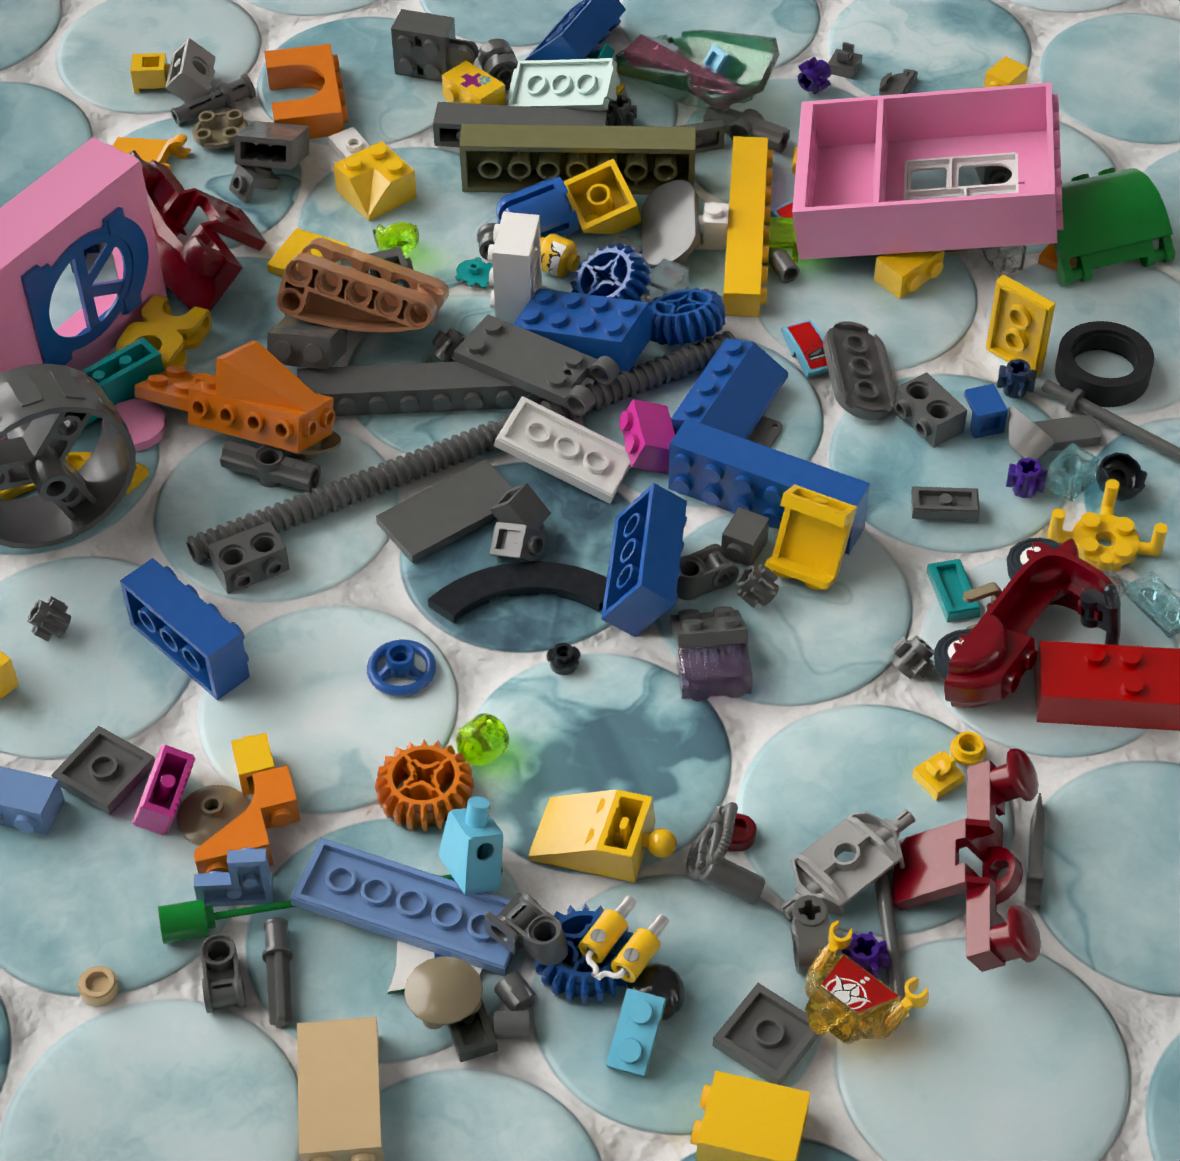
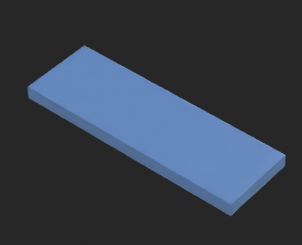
(401, 904)

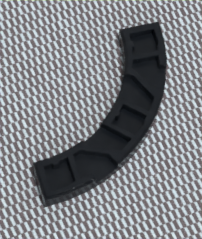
(519, 579)

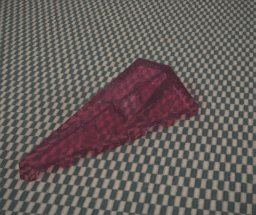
(664, 55)

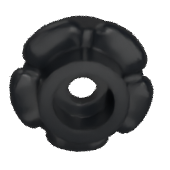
(563, 665)

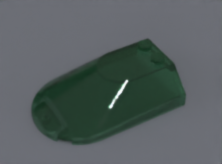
(750, 69)

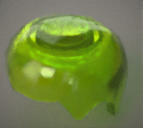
(396, 235)

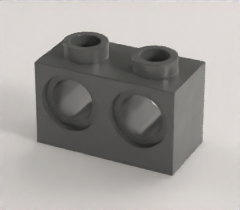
(930, 409)
(248, 557)

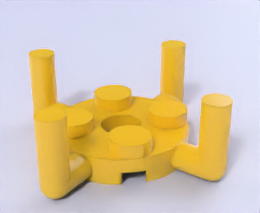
(1106, 526)

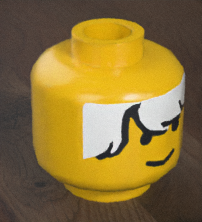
(558, 255)

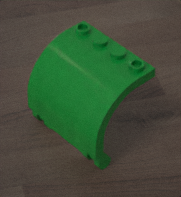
(1110, 223)

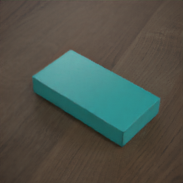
(949, 584)

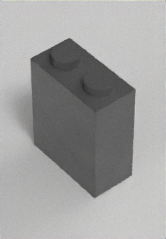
(272, 145)
(306, 343)

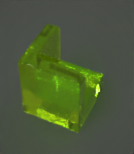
(783, 235)

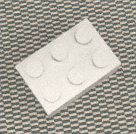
(515, 264)

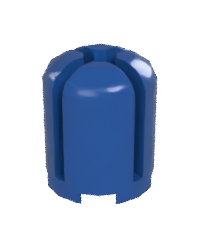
(546, 200)

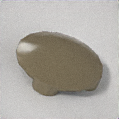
(218, 129)
(443, 991)

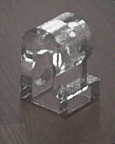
(998, 256)

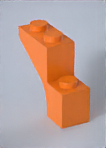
(271, 806)

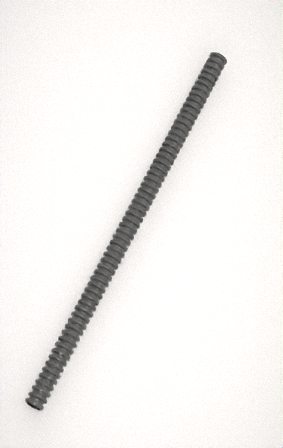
(451, 451)

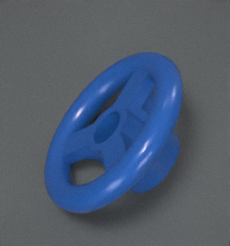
(401, 664)

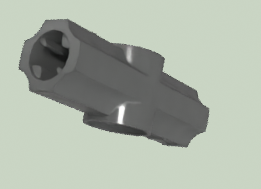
(751, 124)
(270, 466)

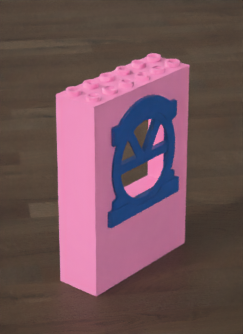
(76, 204)

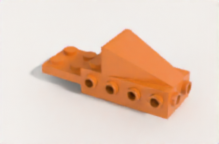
(247, 399)

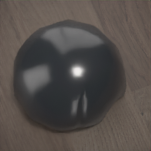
(1125, 471)
(662, 982)

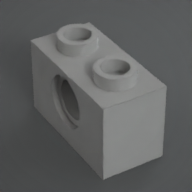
(190, 71)

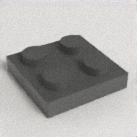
(708, 628)
(104, 769)
(766, 1035)

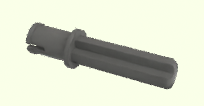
(278, 971)

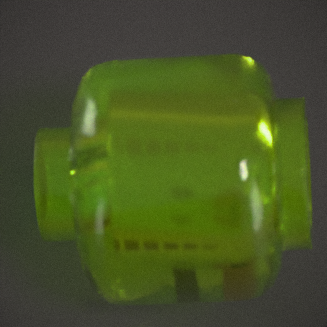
(482, 739)

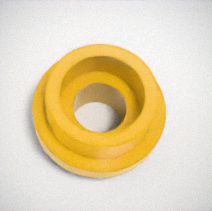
(968, 741)

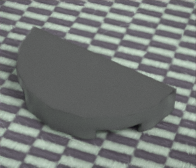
(897, 83)

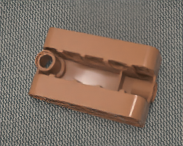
(351, 298)

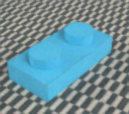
(636, 1032)

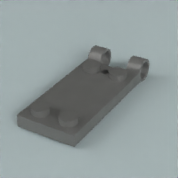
(535, 363)

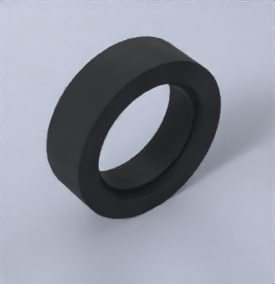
(1112, 338)

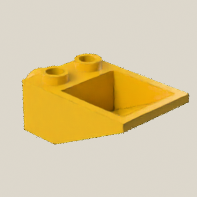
(595, 834)

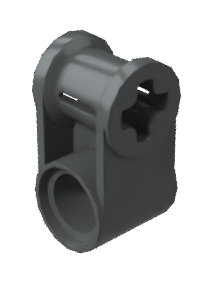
(703, 571)
(534, 927)
(810, 934)
(221, 979)

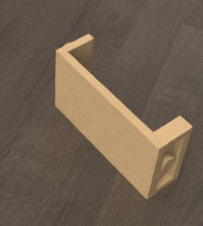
(339, 1090)

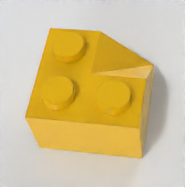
(375, 180)
(602, 200)

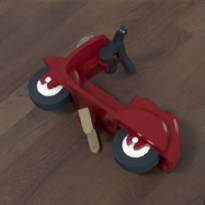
(991, 656)

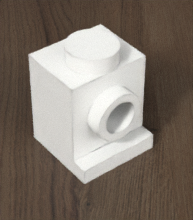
(714, 226)

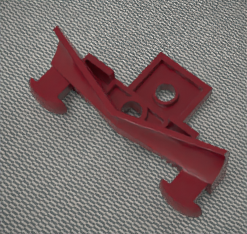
(199, 264)

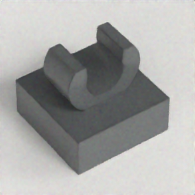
(845, 61)

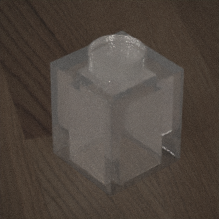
(666, 279)

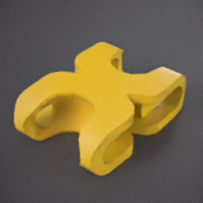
(167, 332)

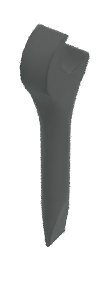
(1035, 869)

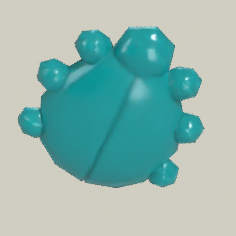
(474, 272)

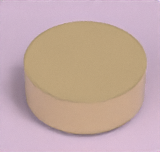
(98, 986)

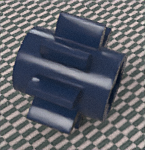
(1016, 378)

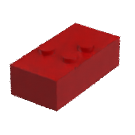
(1107, 685)

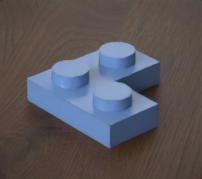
(245, 883)

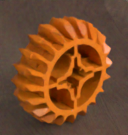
(427, 774)

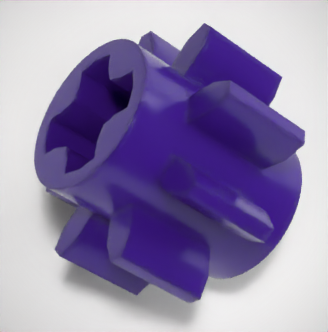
(814, 75)
(1026, 477)
(868, 953)

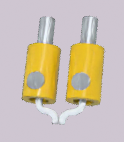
(634, 954)

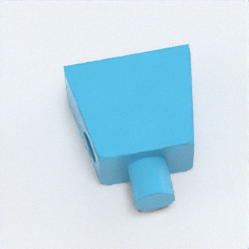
(473, 847)

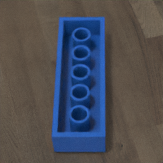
(751, 476)

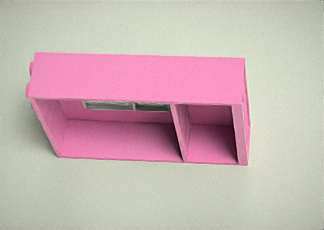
(861, 156)

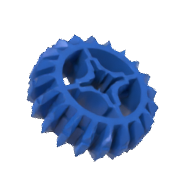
(613, 273)
(686, 316)
(579, 980)

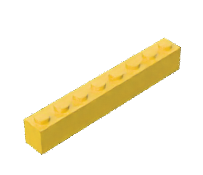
(746, 227)

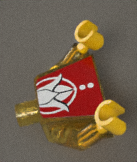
(852, 1000)

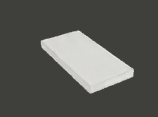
(564, 449)

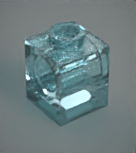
(1072, 472)

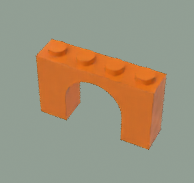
(314, 69)

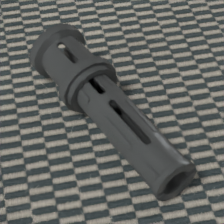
(225, 95)

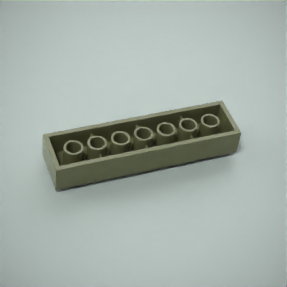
(520, 156)

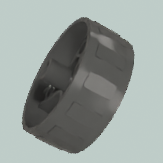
(43, 417)

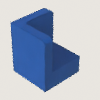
(988, 411)

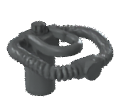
(715, 868)

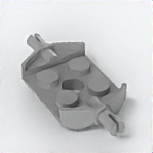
(837, 881)

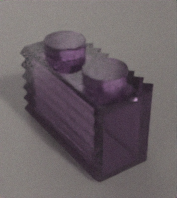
(714, 671)

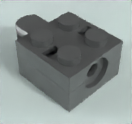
(427, 45)

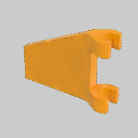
(154, 148)

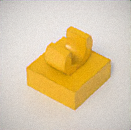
(939, 775)

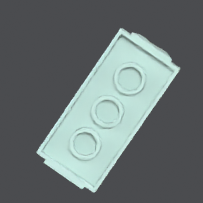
(564, 84)

